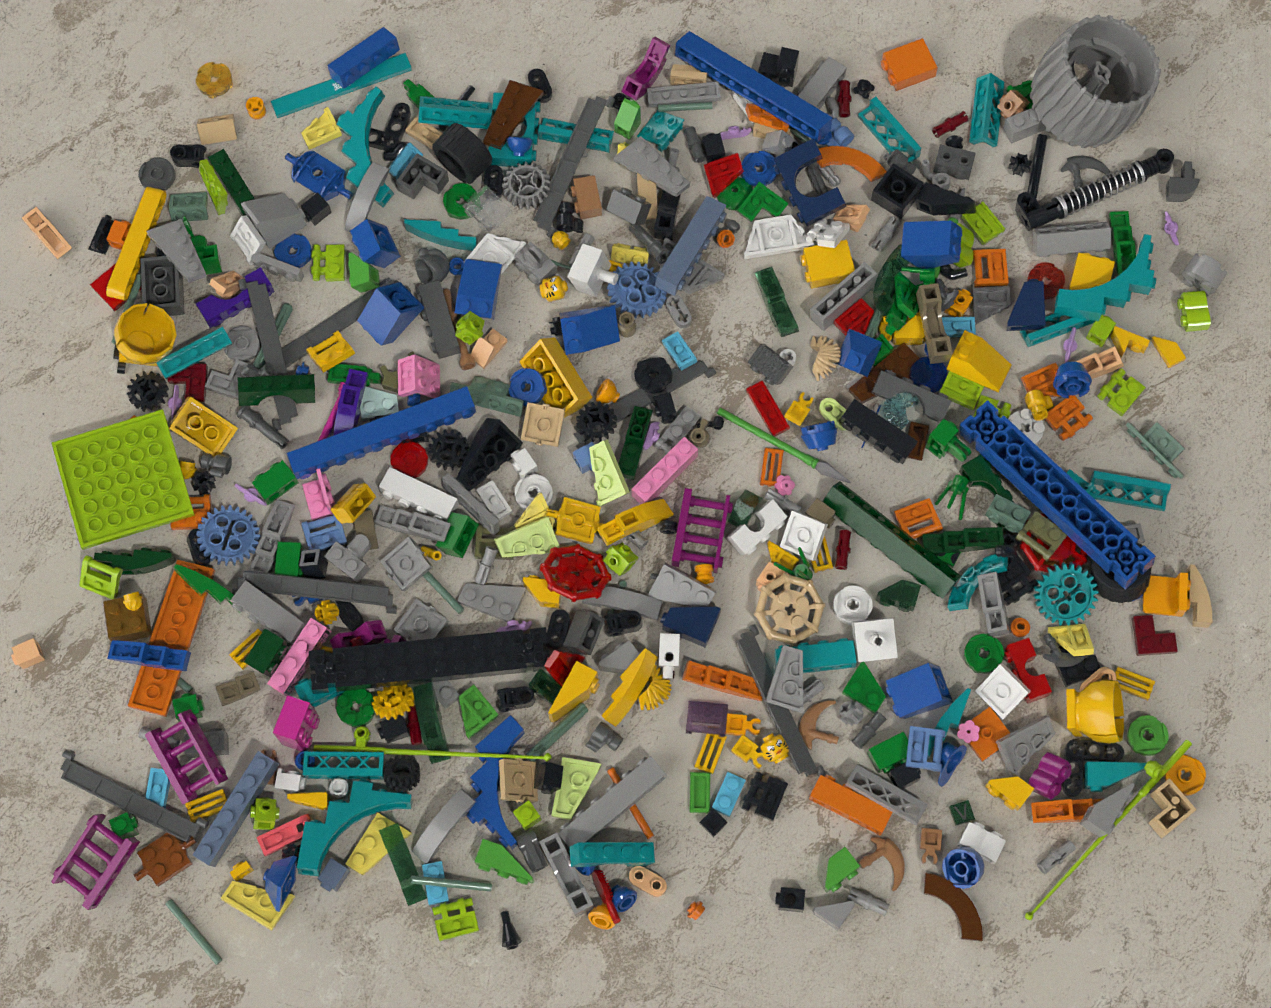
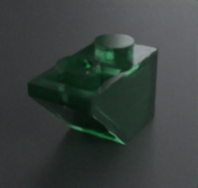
(900, 594)

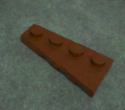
(512, 109)
(898, 362)

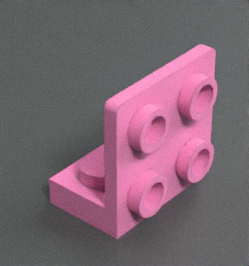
(418, 376)
(319, 497)

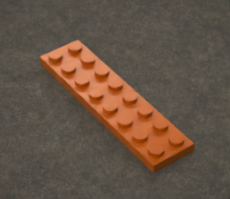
(174, 630)

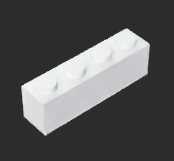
(417, 495)

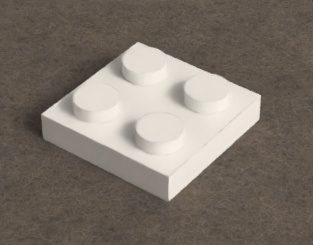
(804, 533)
(1002, 691)

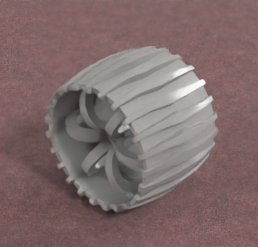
(1116, 57)

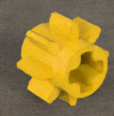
(326, 612)

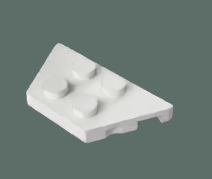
(775, 236)
(496, 250)

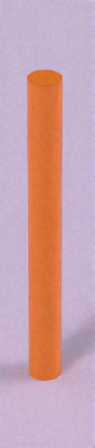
(634, 809)

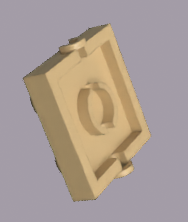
(542, 424)
(518, 780)

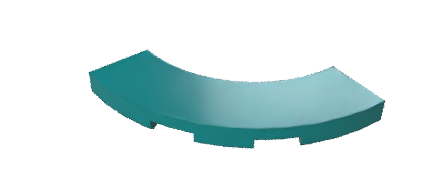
(962, 592)

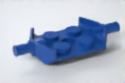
(331, 181)

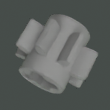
(851, 712)

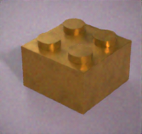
(124, 623)

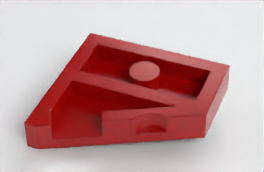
(723, 172)
(855, 318)
(561, 664)

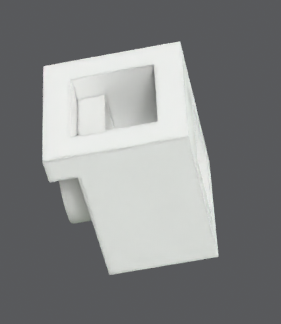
(523, 463)
(289, 782)

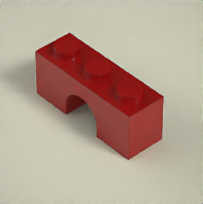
(1018, 655)

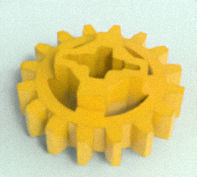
(393, 701)

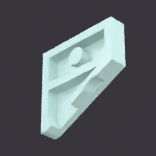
(378, 403)

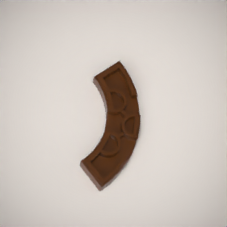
(959, 902)

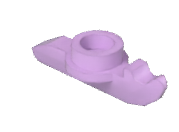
(735, 132)
(1171, 228)
(1070, 344)
(175, 402)
(652, 435)
(250, 494)
(514, 625)

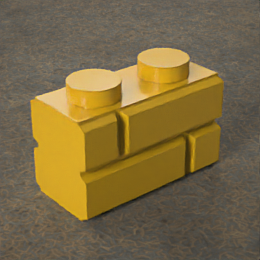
(353, 503)

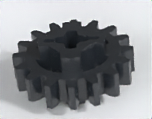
(151, 397)
(594, 414)
(442, 455)

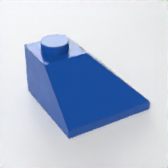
(858, 352)
(280, 880)

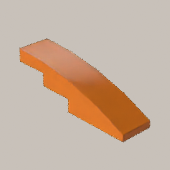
(721, 680)
(1061, 810)

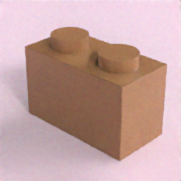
(587, 197)

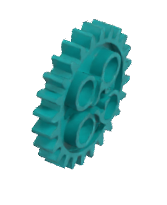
(1075, 607)

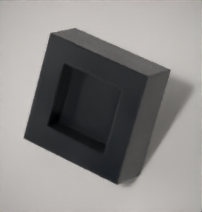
(713, 822)

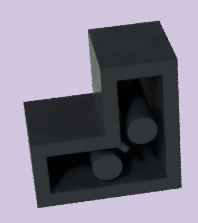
(780, 67)

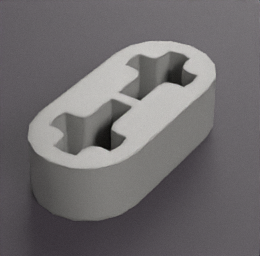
(681, 309)

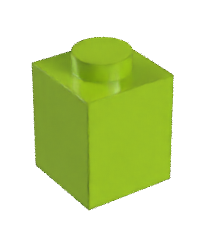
(1101, 330)
(527, 815)

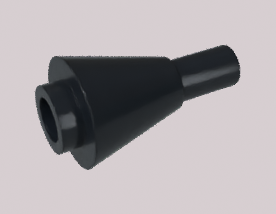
(510, 937)

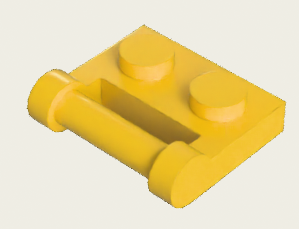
(332, 355)

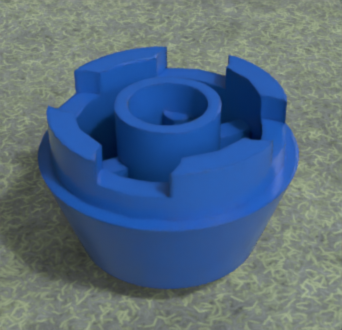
(1072, 380)
(819, 435)

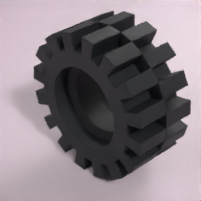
(402, 764)

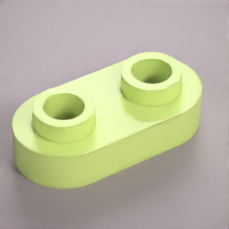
(835, 414)

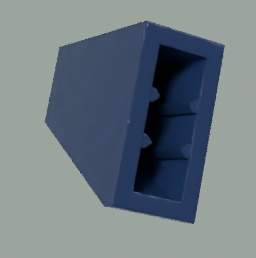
(1029, 308)
(691, 623)

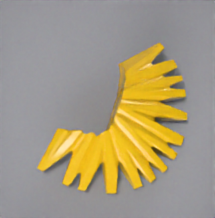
(657, 689)

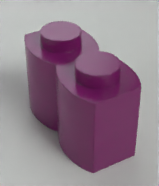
(1050, 775)

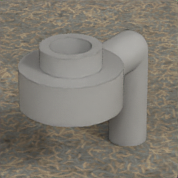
(939, 179)

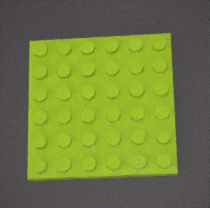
(122, 479)

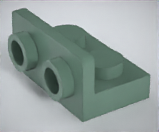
(189, 205)
(1007, 514)

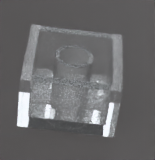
(486, 209)

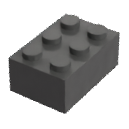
(162, 285)

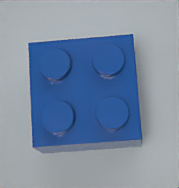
(374, 243)

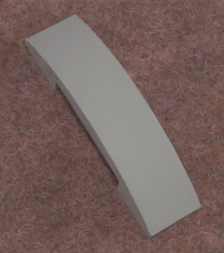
(366, 195)
(627, 601)
(442, 825)

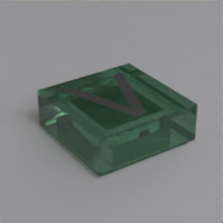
(962, 813)

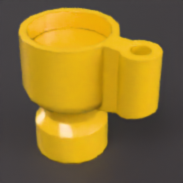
(1038, 404)

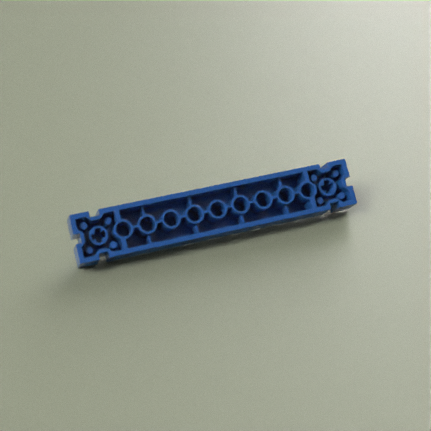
(1057, 495)

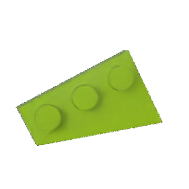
(214, 187)

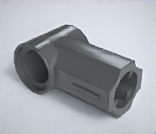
(530, 847)

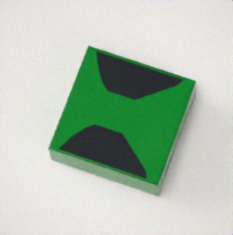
(949, 558)

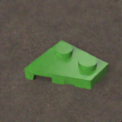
(475, 711)

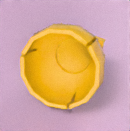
(144, 336)
(1095, 710)

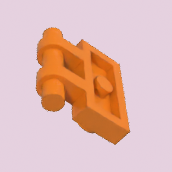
(1064, 412)

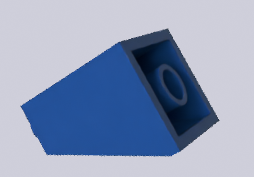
(931, 243)
(389, 312)
(918, 691)

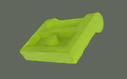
(98, 582)

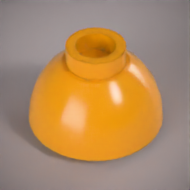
(607, 392)
(600, 917)

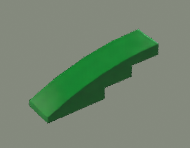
(1122, 240)
(201, 584)

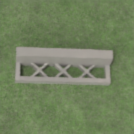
(886, 791)

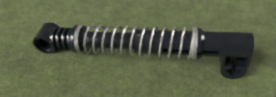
(1063, 205)

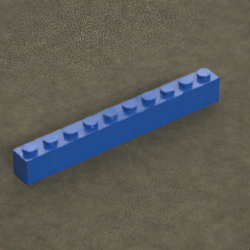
(753, 86)
(381, 433)

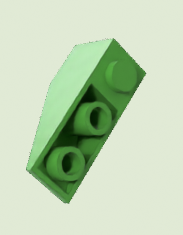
(496, 858)

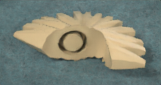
(826, 356)

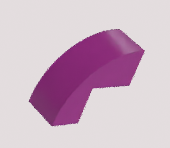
(371, 633)

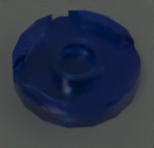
(928, 374)

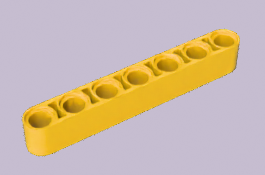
(136, 243)

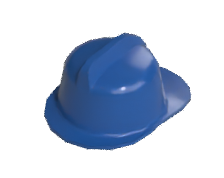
(950, 759)

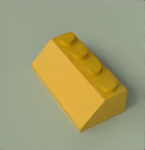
(563, 383)

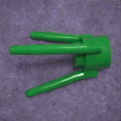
(927, 275)
(957, 486)
(801, 570)

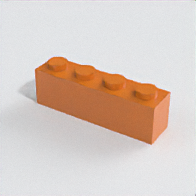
(850, 804)

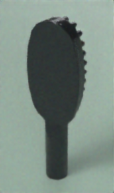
(349, 615)

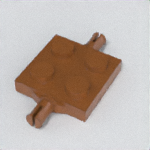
(164, 858)

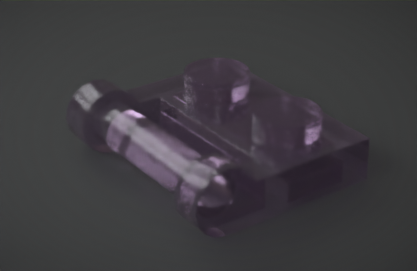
(707, 713)

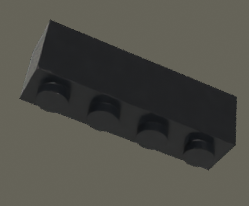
(878, 432)

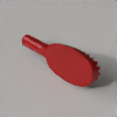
(605, 894)

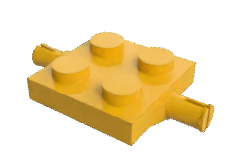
(576, 520)

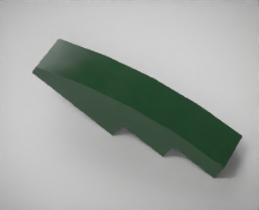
(963, 541)

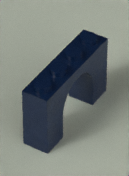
(810, 208)

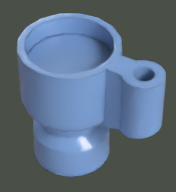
(841, 134)

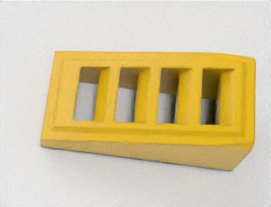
(315, 799)

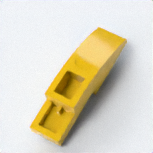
(634, 519)

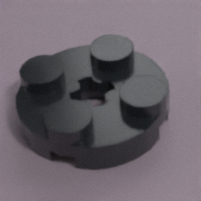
(649, 366)

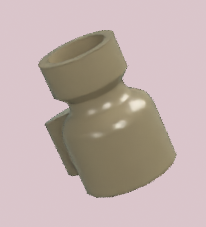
(626, 324)
(700, 436)

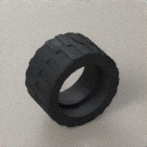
(462, 153)
(1113, 591)

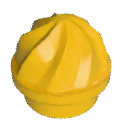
(560, 240)
(188, 469)
(133, 601)

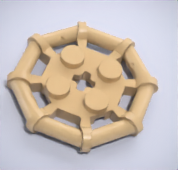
(799, 604)

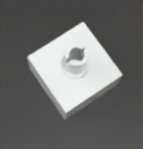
(591, 270)
(874, 639)

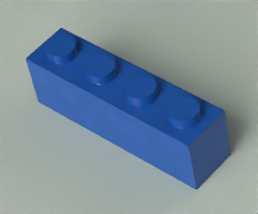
(363, 57)

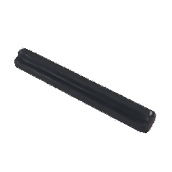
(1037, 164)

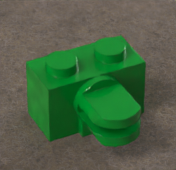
(207, 254)
(945, 440)

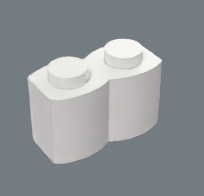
(985, 843)

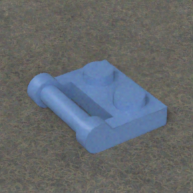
(324, 538)
(918, 748)

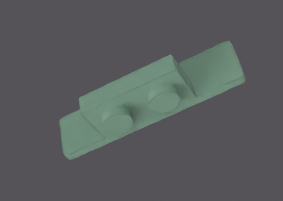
(492, 395)
(1162, 444)

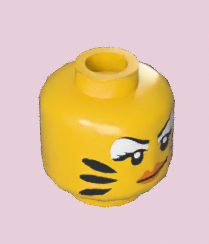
(553, 288)
(775, 748)

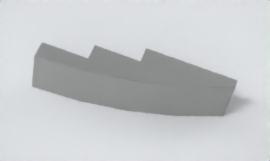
(412, 523)
(272, 533)

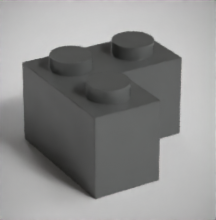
(422, 173)

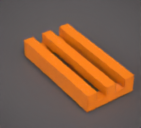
(769, 482)

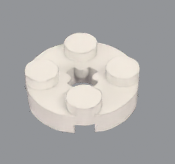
(1025, 418)
(530, 483)
(849, 594)

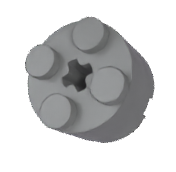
(1203, 274)

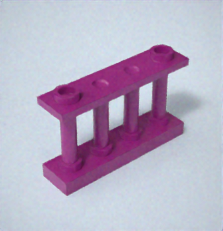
(687, 519)
(168, 757)
(114, 863)

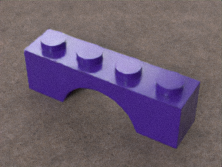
(217, 310)

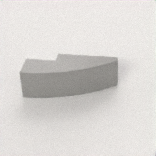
(993, 604)

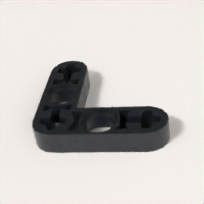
(390, 134)
(1078, 758)

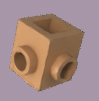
(1012, 103)

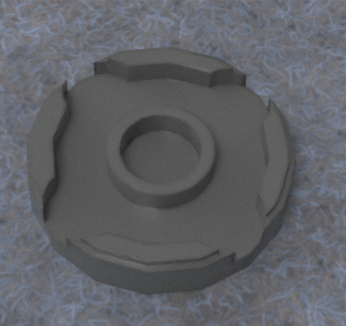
(157, 173)

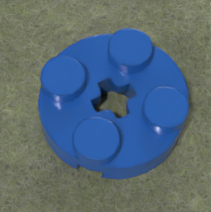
(759, 159)
(298, 242)
(529, 376)

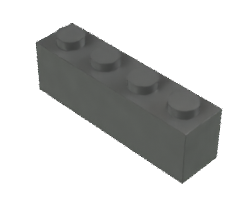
(439, 319)

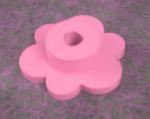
(780, 485)
(968, 726)

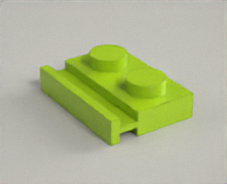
(983, 223)
(961, 390)

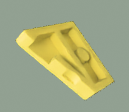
(321, 130)
(534, 512)
(1073, 639)

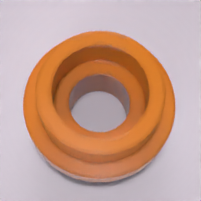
(729, 238)
(1020, 633)
(695, 910)

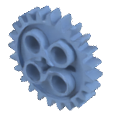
(636, 290)
(210, 530)

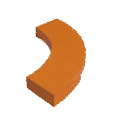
(860, 161)

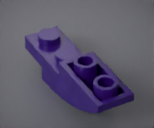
(350, 401)

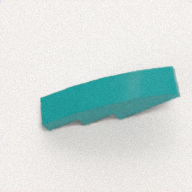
(433, 232)
(950, 718)

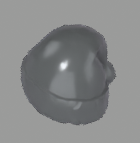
(431, 265)

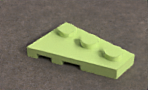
(609, 478)
(527, 540)
(575, 783)

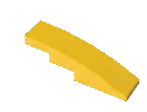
(634, 681)

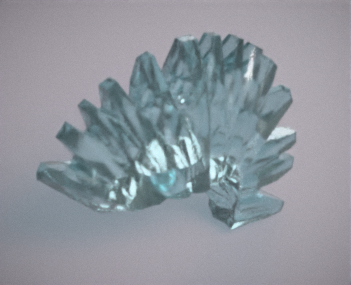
(896, 409)

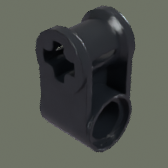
(191, 155)
(621, 623)
(514, 698)

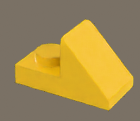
(1123, 339)

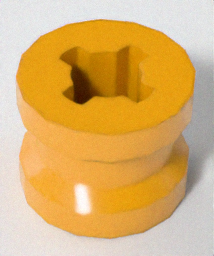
(255, 103)
(704, 573)

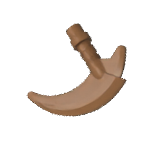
(808, 725)
(892, 853)

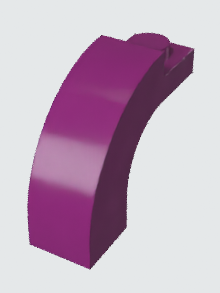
(648, 71)

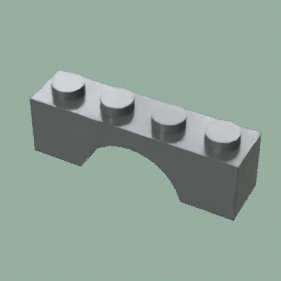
(933, 405)

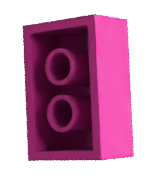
(296, 724)

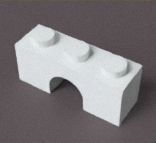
(770, 518)

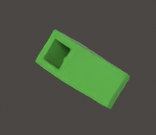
(628, 118)
(362, 274)
(839, 867)

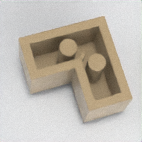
(1174, 806)

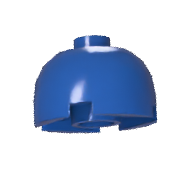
(963, 867)

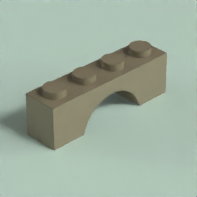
(936, 339)

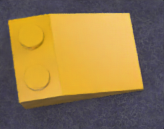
(979, 362)
(210, 435)
(576, 689)

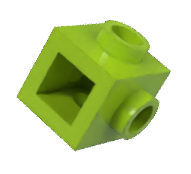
(469, 328)
(620, 558)
(264, 813)

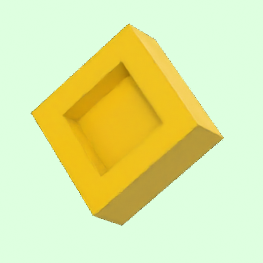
(241, 870)

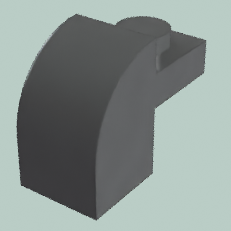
(1182, 188)

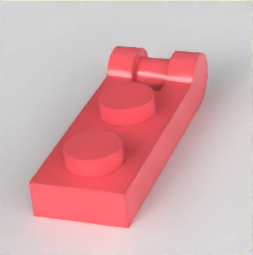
(282, 835)

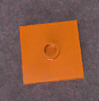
(989, 732)

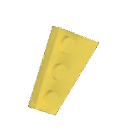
(371, 847)
(255, 903)

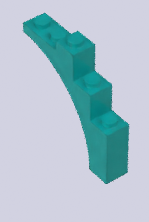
(357, 149)
(1092, 302)
(363, 802)

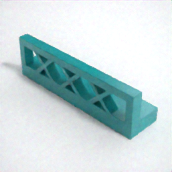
(983, 109)
(463, 112)
(893, 126)
(562, 136)
(1055, 330)
(194, 352)
(1133, 485)
(345, 773)

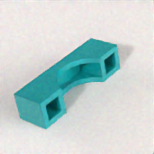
(602, 853)

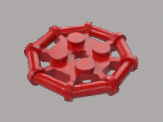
(1063, 552)
(578, 564)

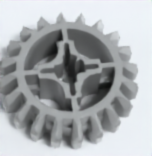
(525, 179)

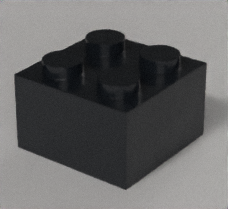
(897, 191)

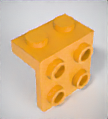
(1167, 595)

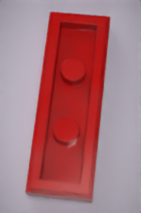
(767, 408)

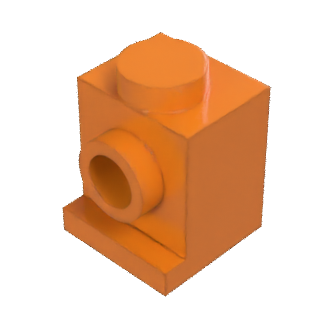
(118, 234)

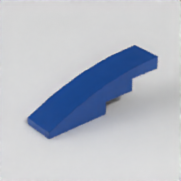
(149, 655)

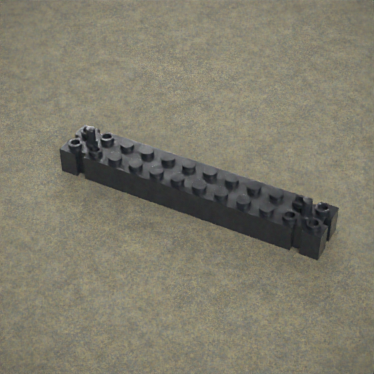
(428, 660)

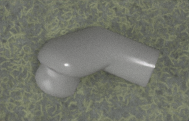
(833, 106)
(673, 156)

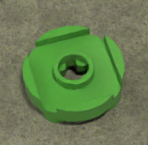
(1154, 727)

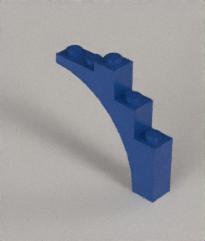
(487, 780)

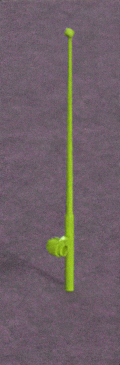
(361, 746)
(1156, 772)

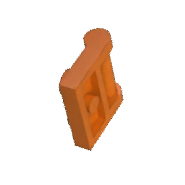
(996, 267)
(916, 514)
(192, 522)

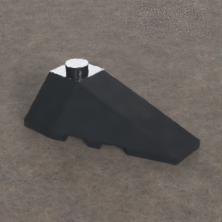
(488, 451)

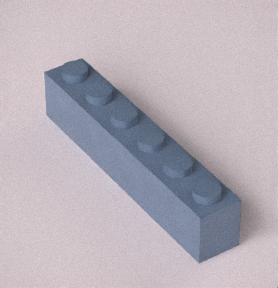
(691, 244)
(236, 809)

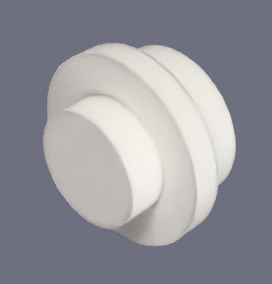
(338, 788)

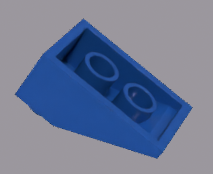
(478, 288)
(589, 329)

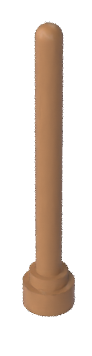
(467, 361)

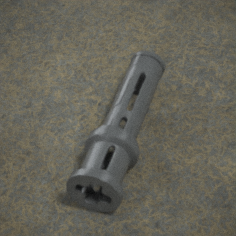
(654, 246)
(256, 422)

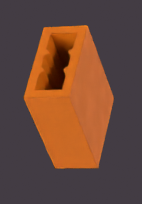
(909, 64)

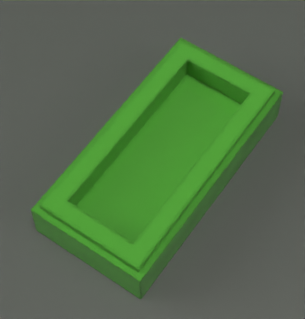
(699, 792)

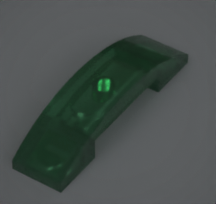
(885, 280)
(402, 863)

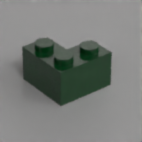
(266, 653)

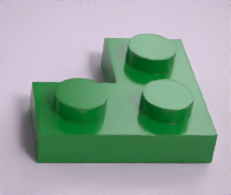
(761, 198)

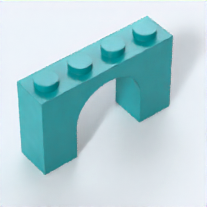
(505, 156)

